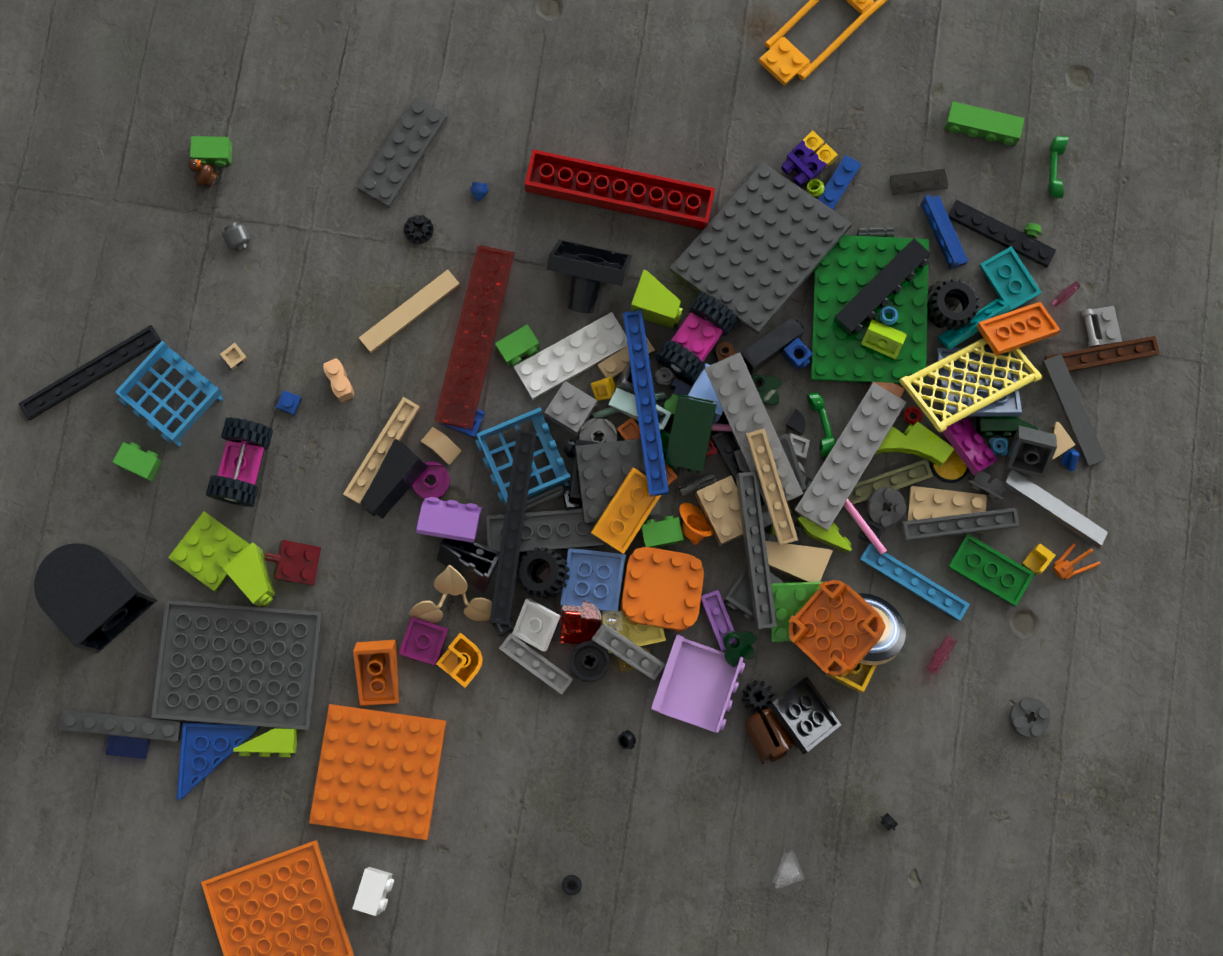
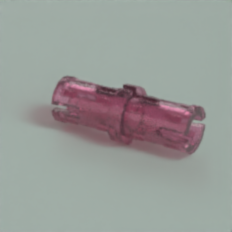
(941, 654)

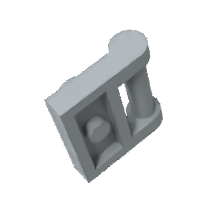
(1106, 324)

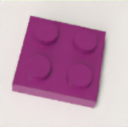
(423, 641)

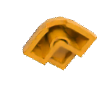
(461, 660)

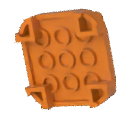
(662, 589)
(836, 628)

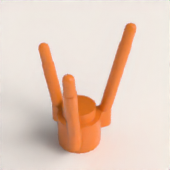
(1063, 569)

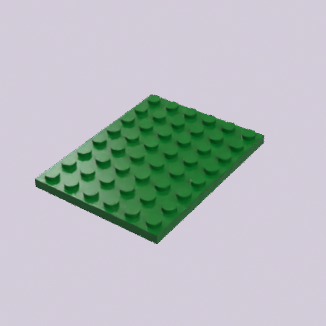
(836, 282)

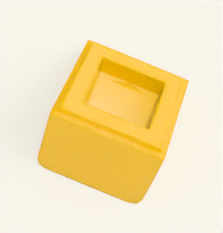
(603, 388)

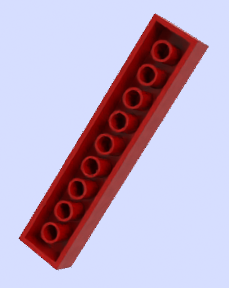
(619, 189)

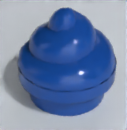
(479, 190)

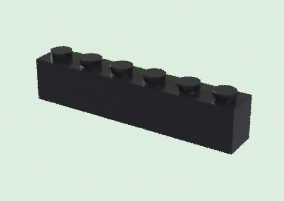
(881, 287)

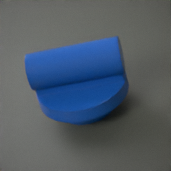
(1070, 459)

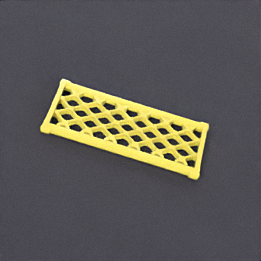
(906, 382)

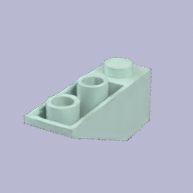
(626, 404)

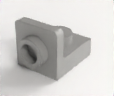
(800, 445)

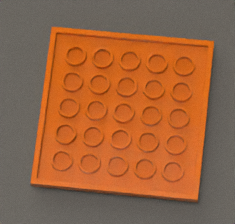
(378, 772)
(278, 907)

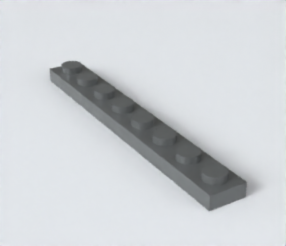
(756, 550)

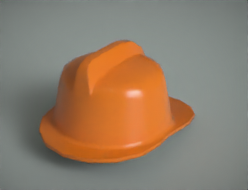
(694, 523)

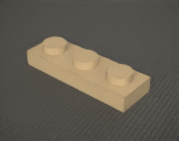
(616, 363)

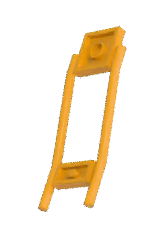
(786, 61)

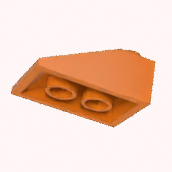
(377, 672)

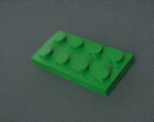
(991, 570)

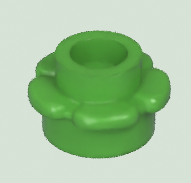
(1032, 230)

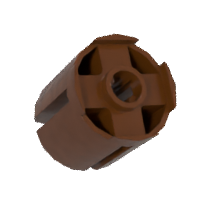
(761, 739)

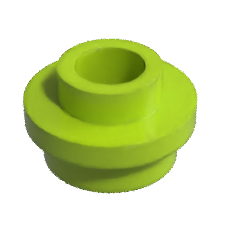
(813, 184)

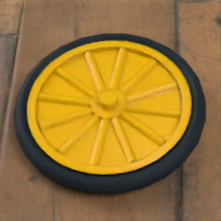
(952, 470)

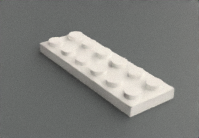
(571, 355)

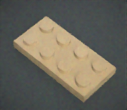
(934, 503)

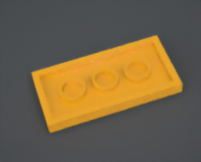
(625, 512)

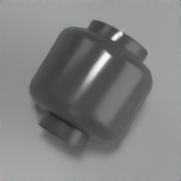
(236, 236)

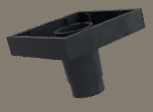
(588, 269)

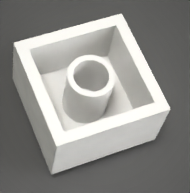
(373, 891)

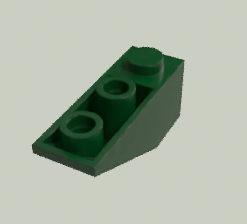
(1000, 425)

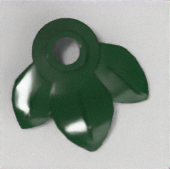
(768, 388)
(739, 648)

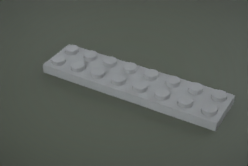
(747, 414)
(850, 456)

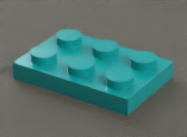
(1010, 278)

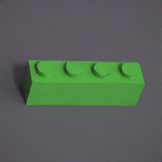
(984, 123)

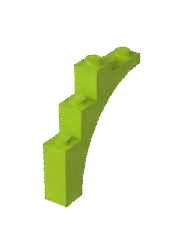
(918, 442)

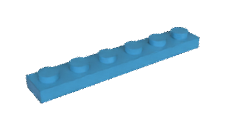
(915, 582)

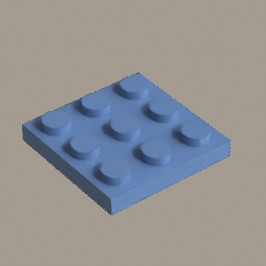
(594, 579)

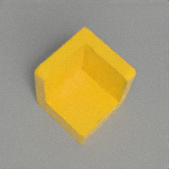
(1038, 559)

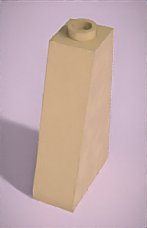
(798, 561)

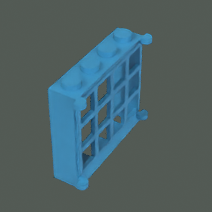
(189, 373)
(549, 448)

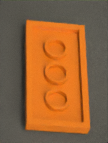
(1018, 328)

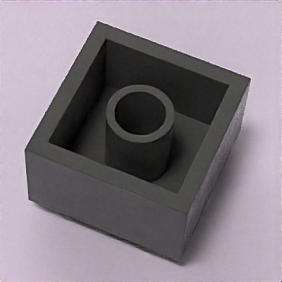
(1031, 451)

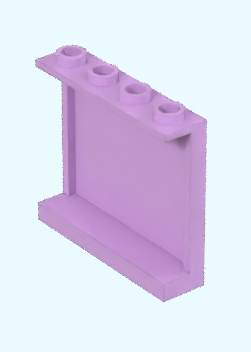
(697, 685)

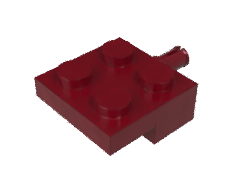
(295, 562)

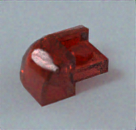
(579, 623)

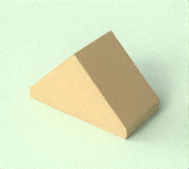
(1064, 441)
(441, 446)

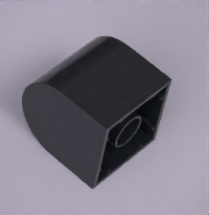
(89, 595)

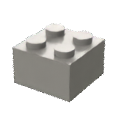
(570, 408)

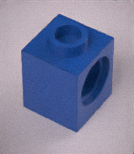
(797, 346)

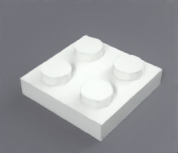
(536, 624)

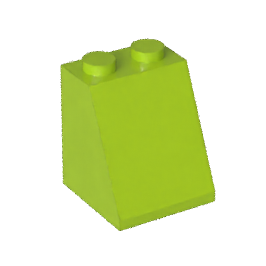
(656, 302)
(252, 575)

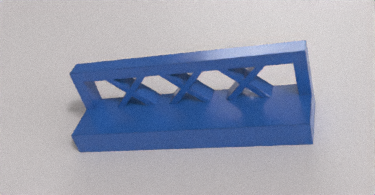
(944, 231)

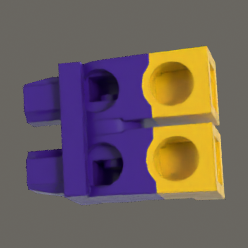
(809, 159)

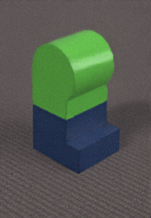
(679, 388)

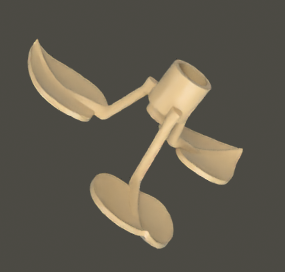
(452, 583)

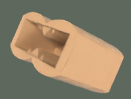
(339, 383)

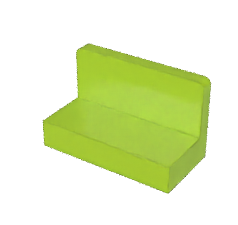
(884, 339)

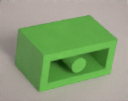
(211, 150)
(517, 346)
(137, 461)
(662, 532)

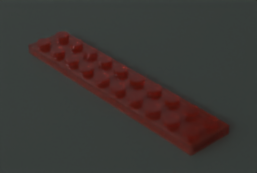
(474, 337)

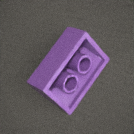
(449, 519)

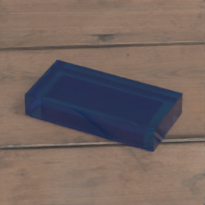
(127, 747)

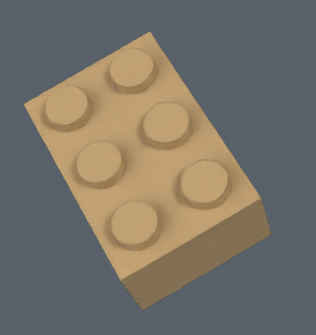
(722, 509)

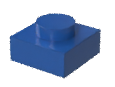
(289, 402)

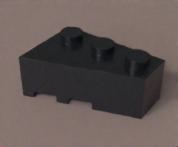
(471, 560)

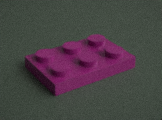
(969, 445)

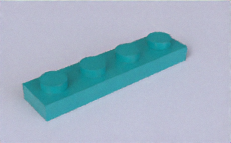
(953, 337)

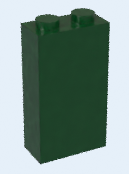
(691, 433)

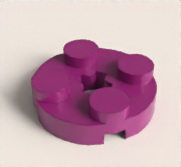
(437, 489)

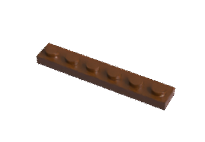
(1110, 354)

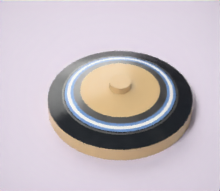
(893, 635)

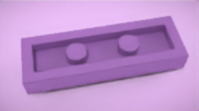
(717, 616)

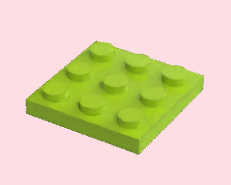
(207, 550)

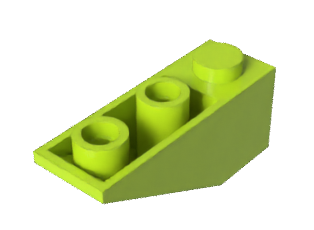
(830, 537)
(274, 741)

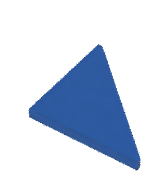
(205, 748)

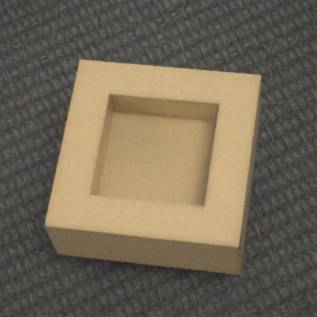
(233, 356)

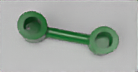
(1057, 147)
(817, 404)

